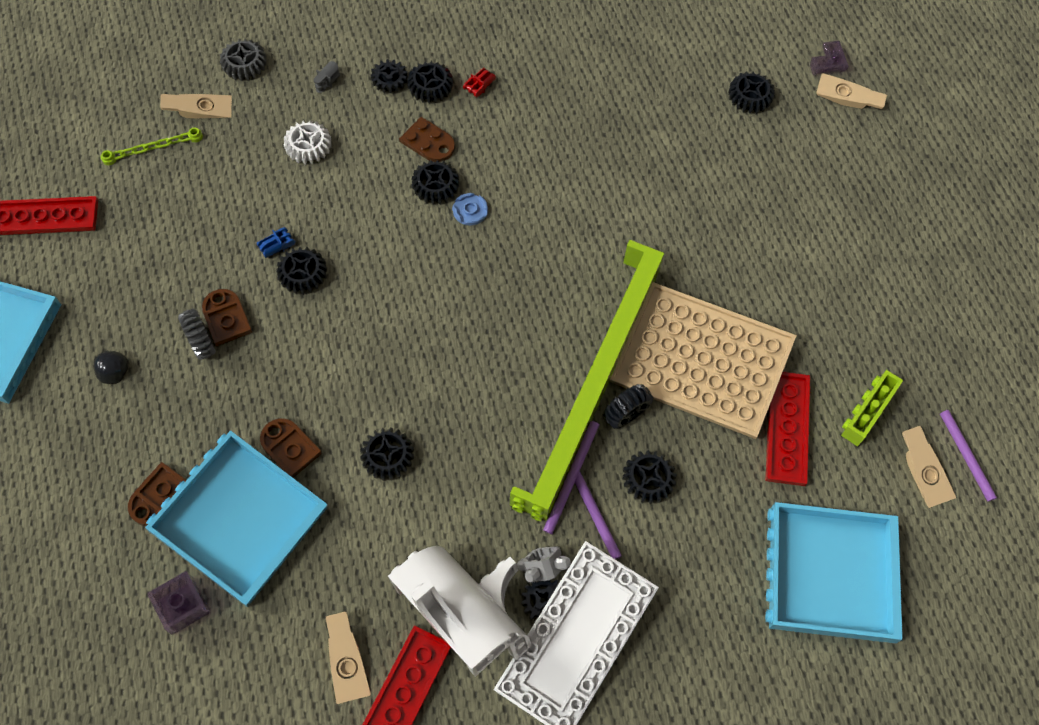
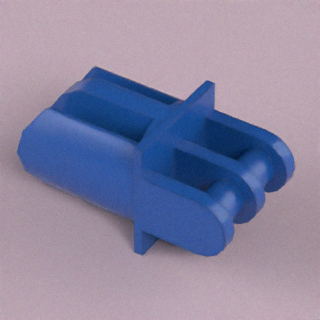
(276, 242)

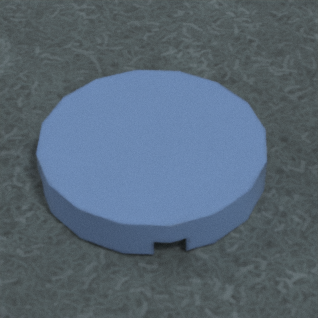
(470, 209)

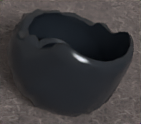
(110, 367)

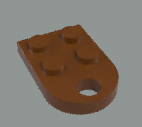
(427, 140)
(226, 318)
(290, 447)
(153, 492)

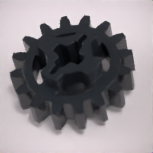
(389, 76)
(536, 593)

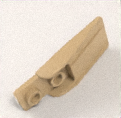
(849, 93)
(198, 105)
(926, 468)
(345, 660)

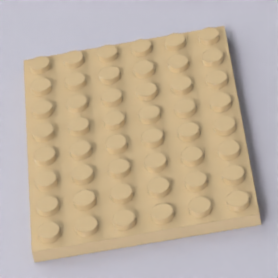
(704, 359)

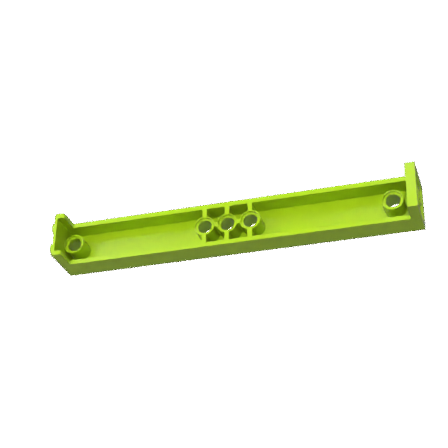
(541, 502)

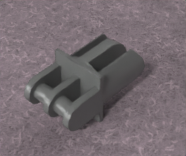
(326, 76)

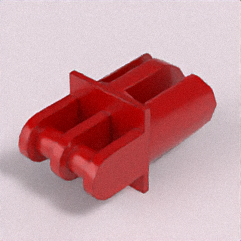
(479, 81)

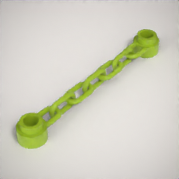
(112, 158)

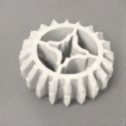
(298, 139)

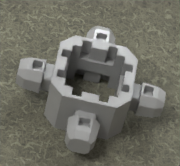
(543, 564)

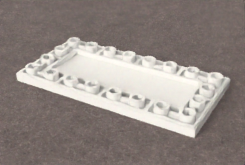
(576, 638)

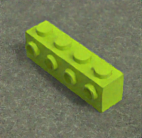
(872, 407)

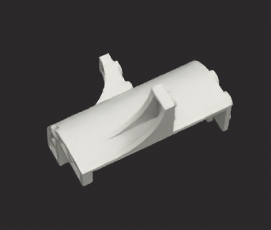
(460, 609)

